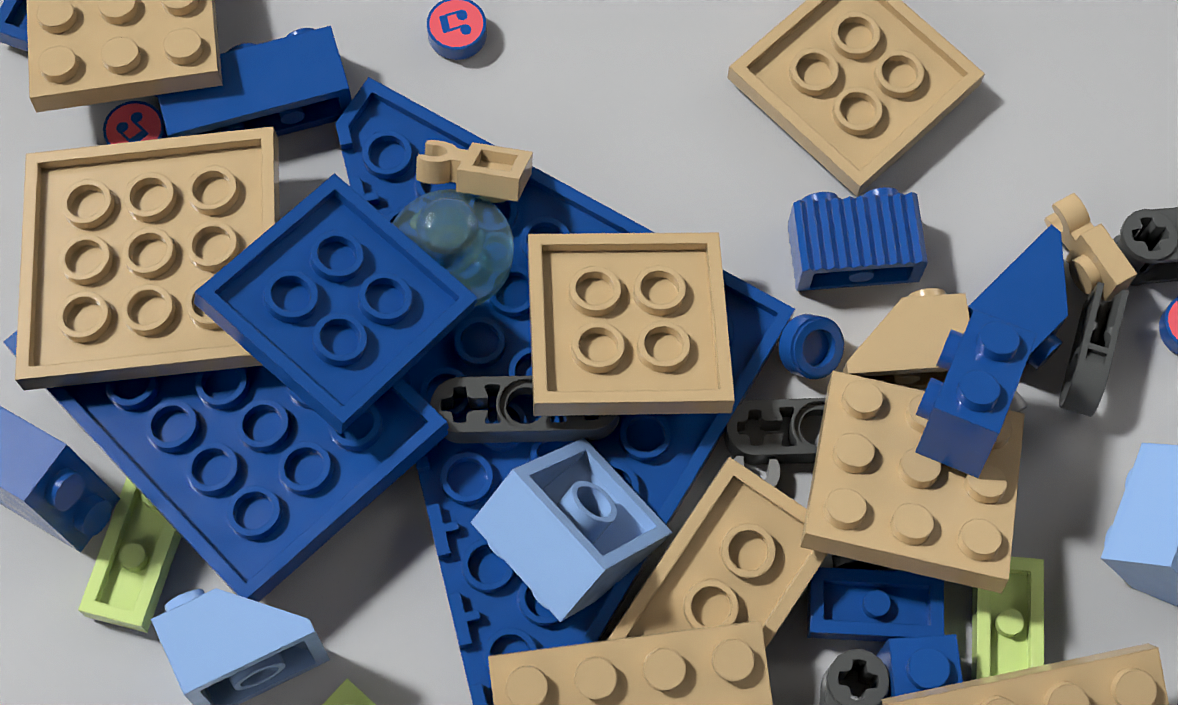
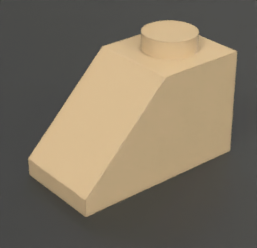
(911, 339)

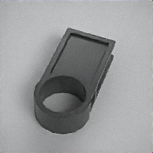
(1092, 352)

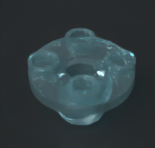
(463, 236)

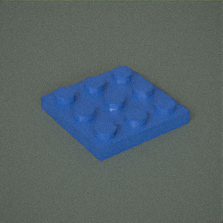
(335, 302)

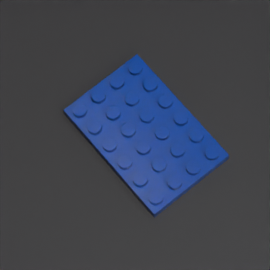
(248, 462)

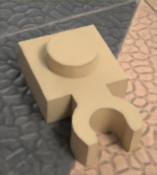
(481, 170)
(1092, 251)

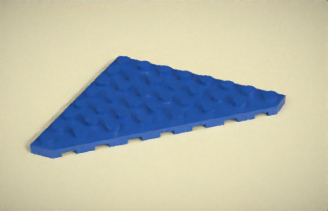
(651, 452)

